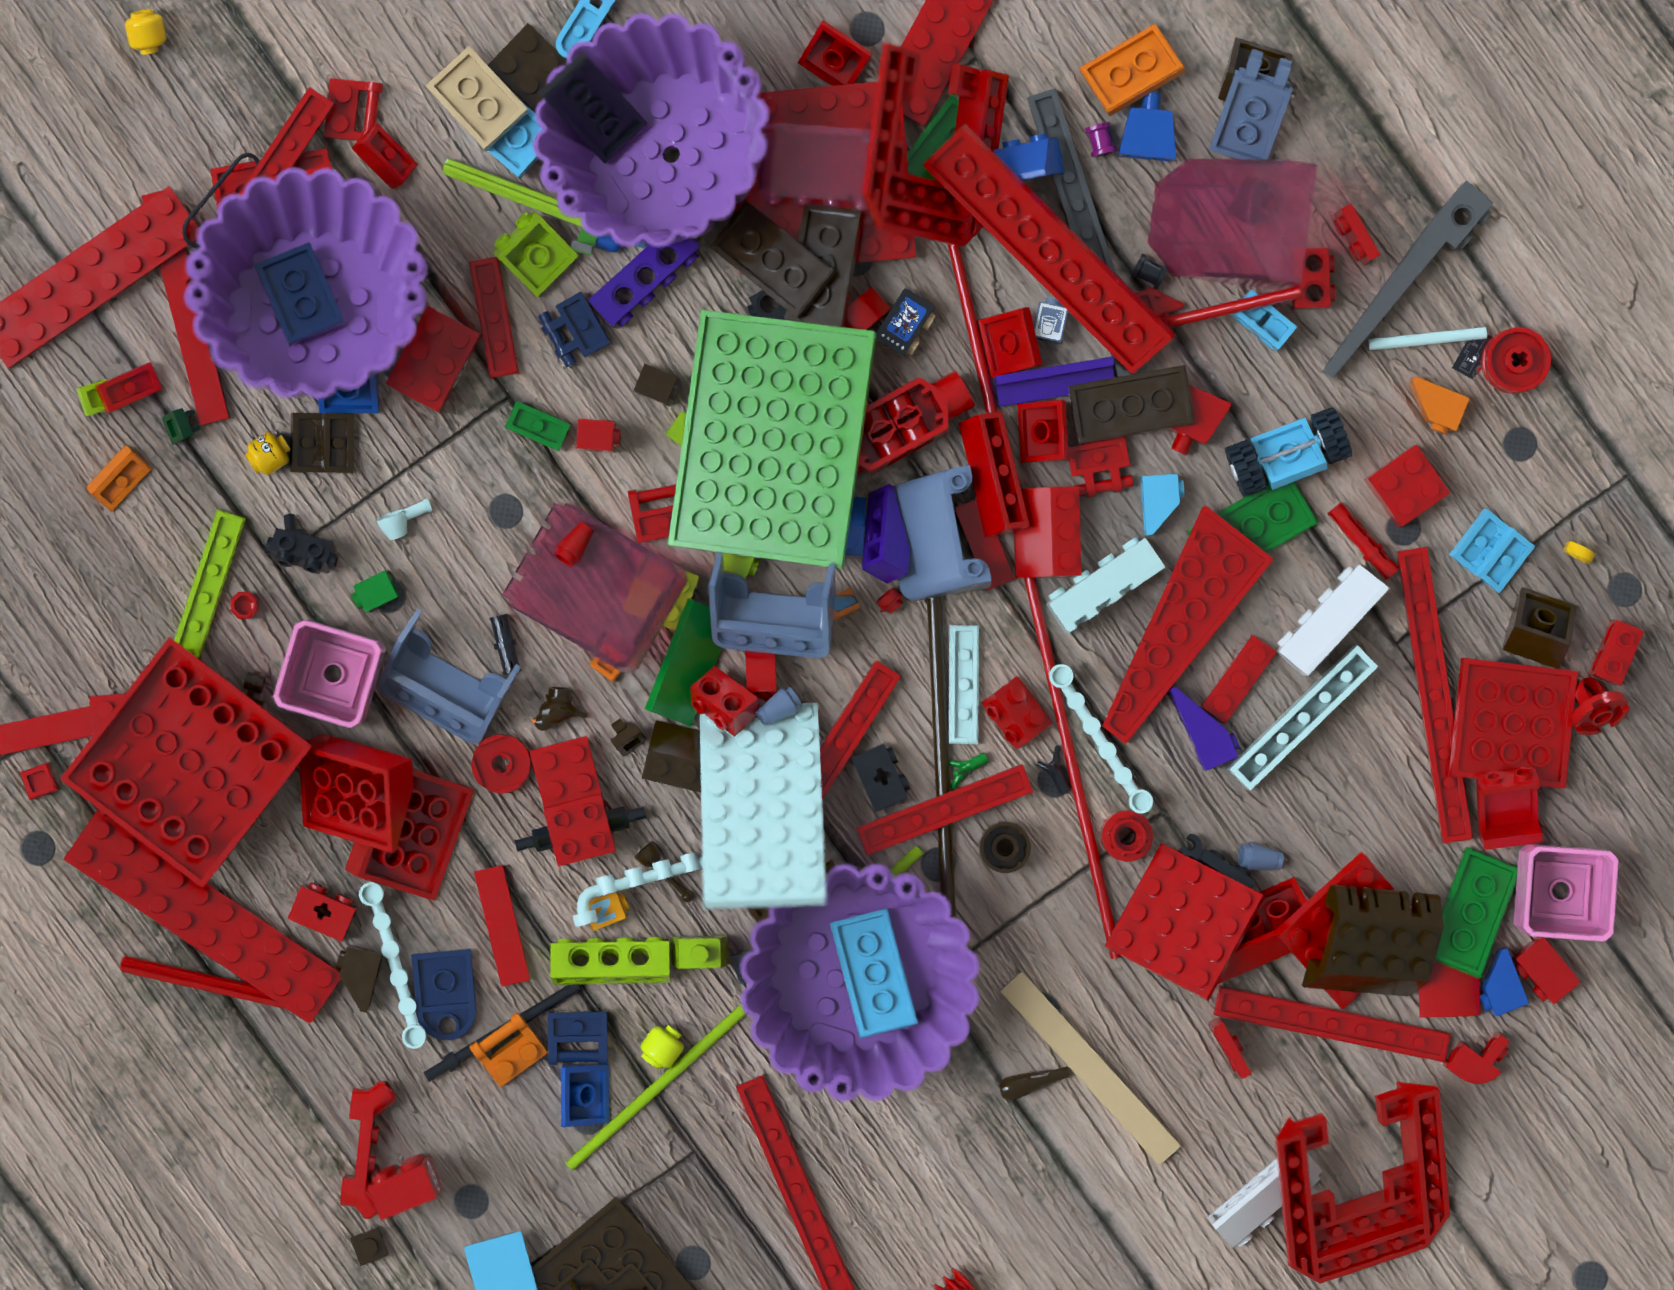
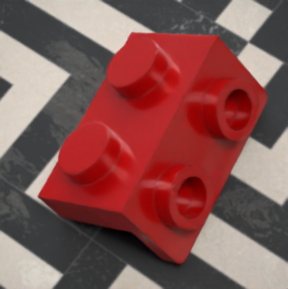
(1016, 712)

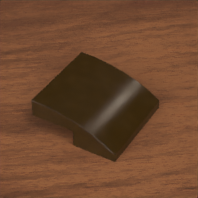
(321, 442)

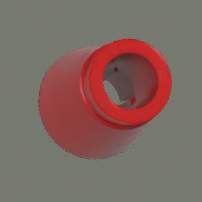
(573, 545)

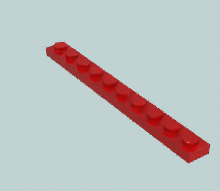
(1433, 692)

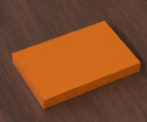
(1132, 70)

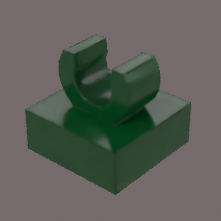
(178, 425)

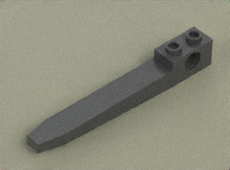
(1439, 232)

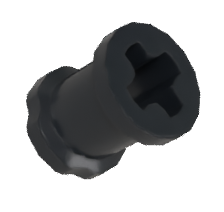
(1149, 271)

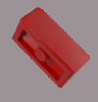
(384, 156)

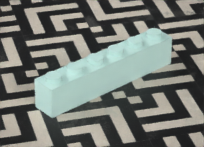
(1302, 717)

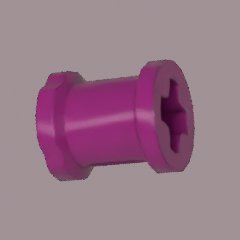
(1100, 139)

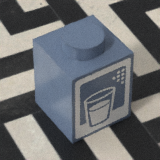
(1050, 320)

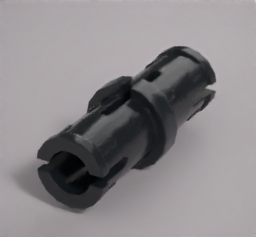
(504, 643)

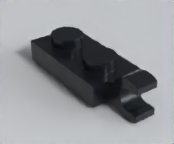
(1216, 861)

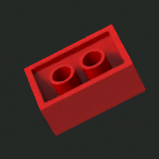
(1053, 539)

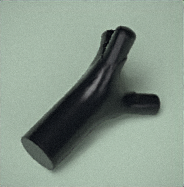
(1055, 771)

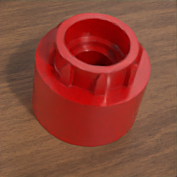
(1110, 835)

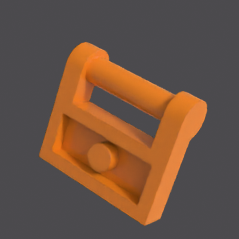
(513, 1056)

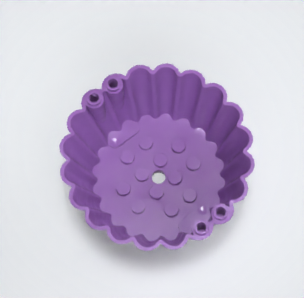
(693, 102)
(362, 255)
(804, 1001)

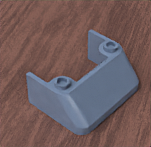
(771, 621)
(439, 689)

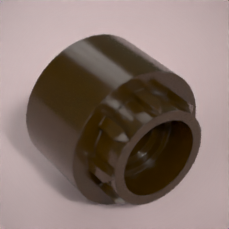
(1019, 853)

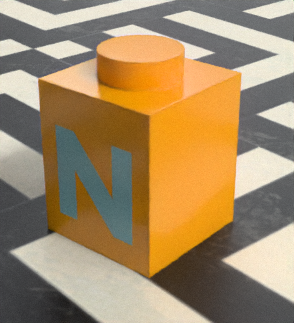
(609, 909)

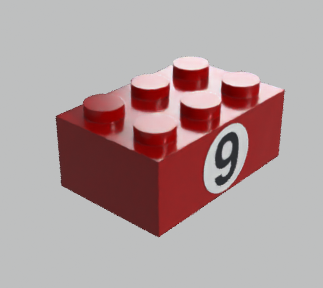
(434, 359)
(405, 1186)

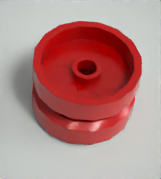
(1532, 355)

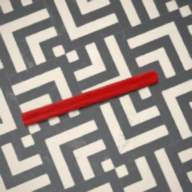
(194, 980)

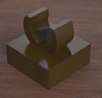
(627, 737)

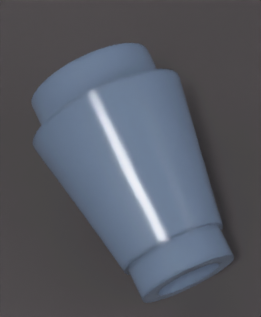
(779, 706)
(1257, 857)

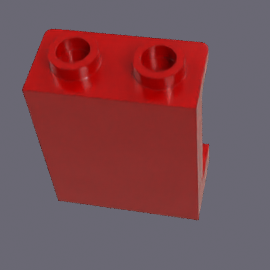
(1508, 808)

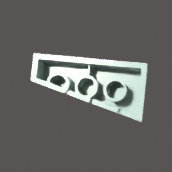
(1104, 585)

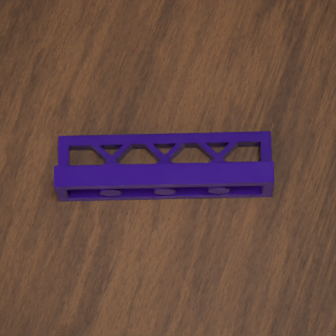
(1050, 381)

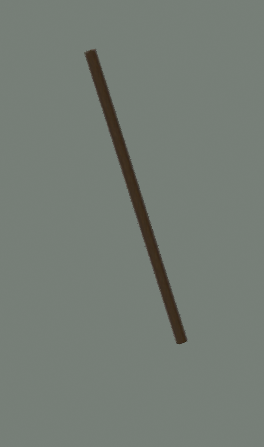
(940, 742)

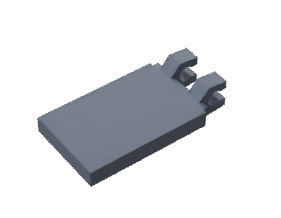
(1252, 111)

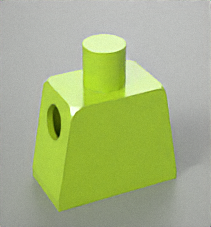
(700, 951)

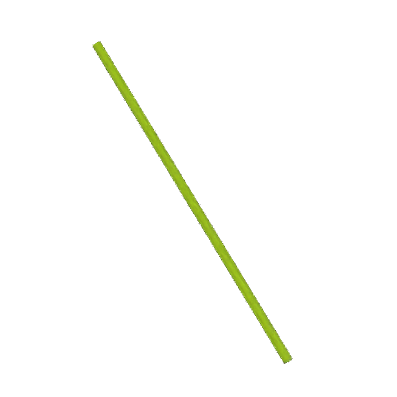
(691, 1056)

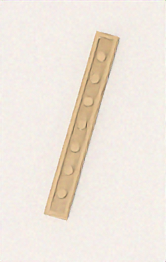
(1090, 1068)

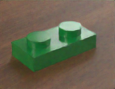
(537, 426)

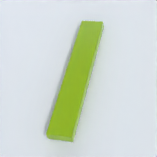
(209, 582)

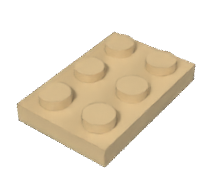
(477, 98)

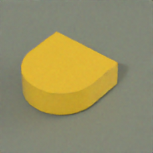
(1579, 552)

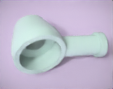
(395, 523)

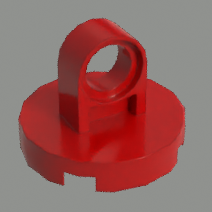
(1598, 708)

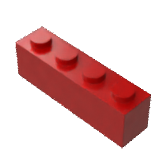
(994, 474)

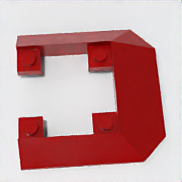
(912, 202)
(1401, 1219)

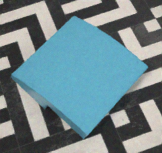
(1491, 550)

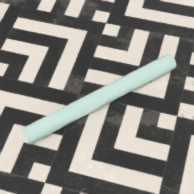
(1427, 338)

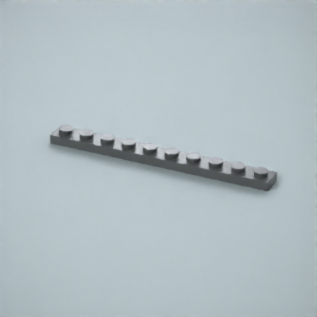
(1072, 184)

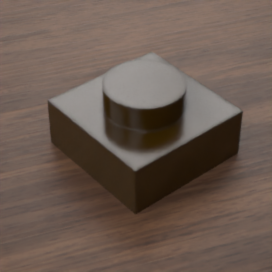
(369, 1246)

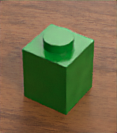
(375, 592)

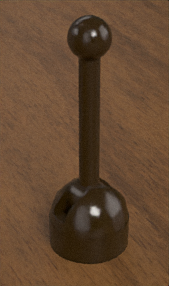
(651, 854)

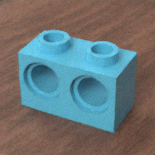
(1266, 324)

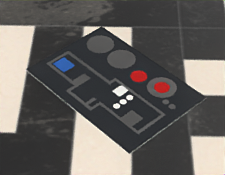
(1470, 357)

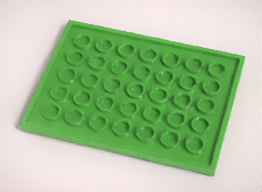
(772, 438)

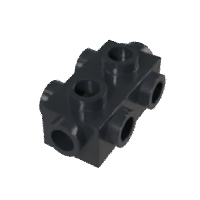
(296, 548)

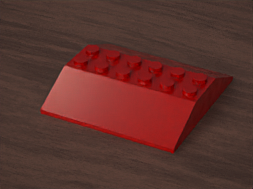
(186, 762)

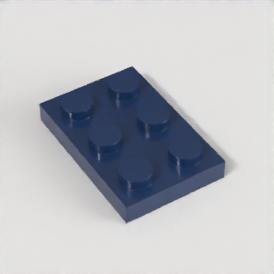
(299, 294)

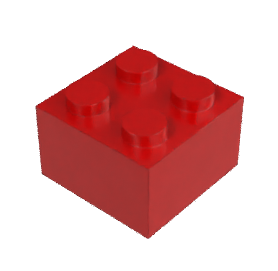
(1407, 486)

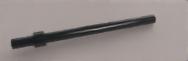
(452, 1060)

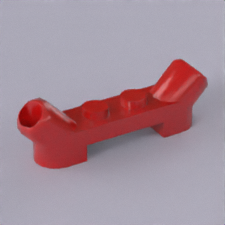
(365, 1107)

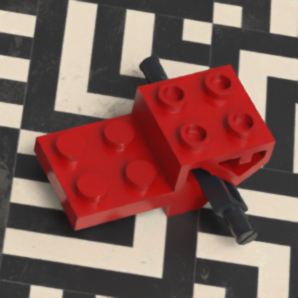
(574, 805)

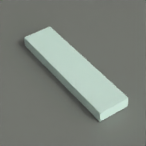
(963, 684)

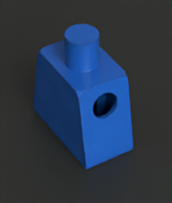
(1149, 132)

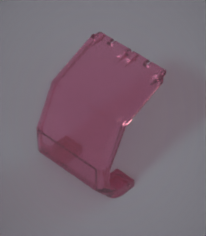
(607, 601)

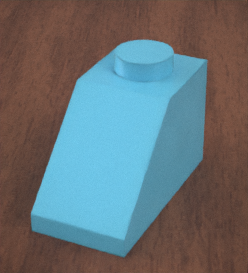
(1159, 499)

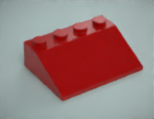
(355, 791)
(425, 842)

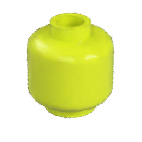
(662, 1046)

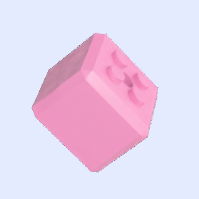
(303, 679)
(1591, 897)

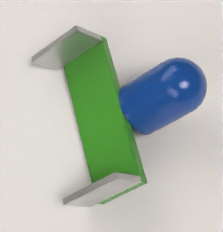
(586, 242)

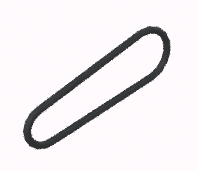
(209, 194)

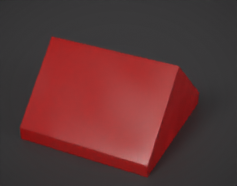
(834, 56)
(1042, 431)

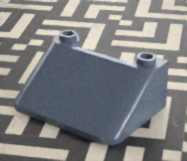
(933, 538)

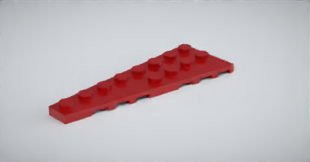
(1203, 589)

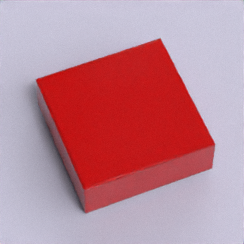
(39, 781)

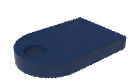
(443, 990)

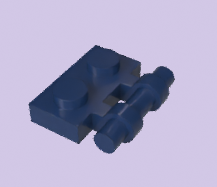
(582, 325)

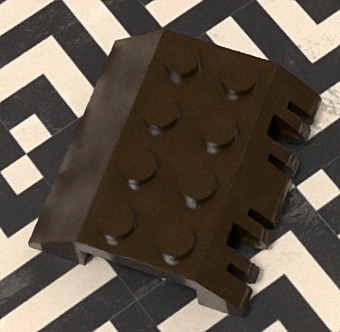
(1380, 944)

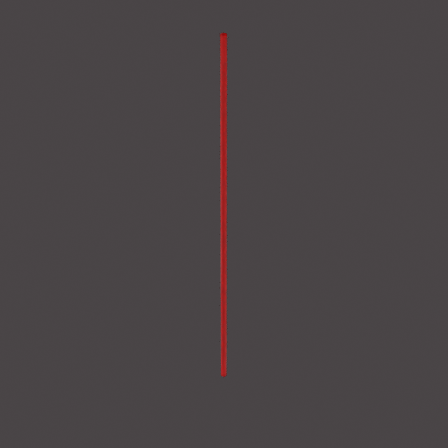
(1039, 620)

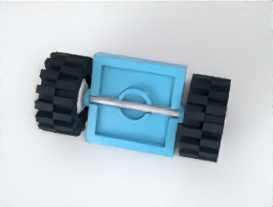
(1289, 452)

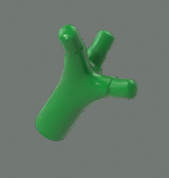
(966, 767)

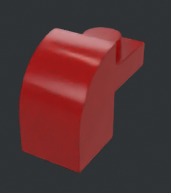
(866, 310)
(761, 675)
(1475, 1067)

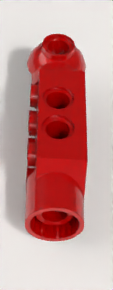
(910, 420)

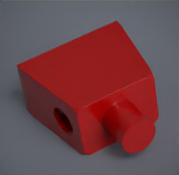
(1208, 414)

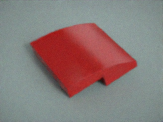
(1449, 994)

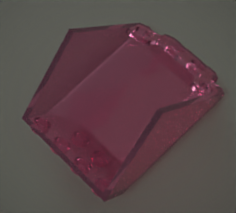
(1234, 221)

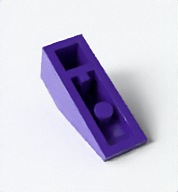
(885, 538)
(1207, 736)

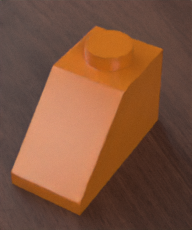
(1438, 405)

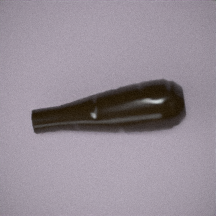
(1027, 1083)

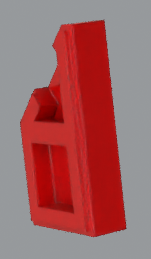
(1159, 302)

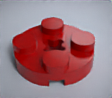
(494, 779)

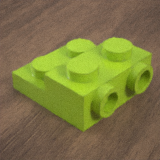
(534, 252)

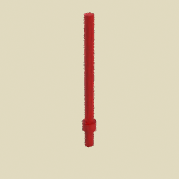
(1232, 307)

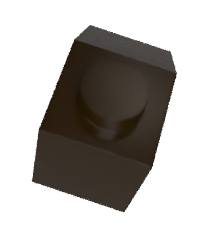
(360, 973)

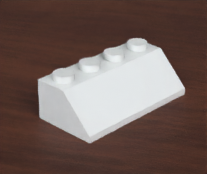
(1331, 620)
(1254, 1204)

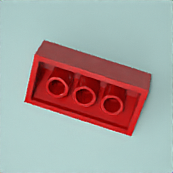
(1260, 942)

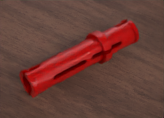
(1363, 541)

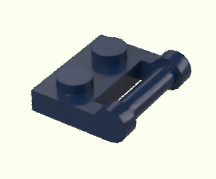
(578, 1027)

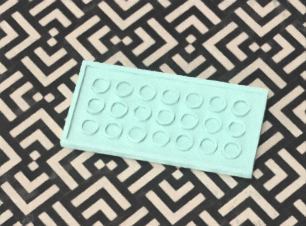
(762, 813)

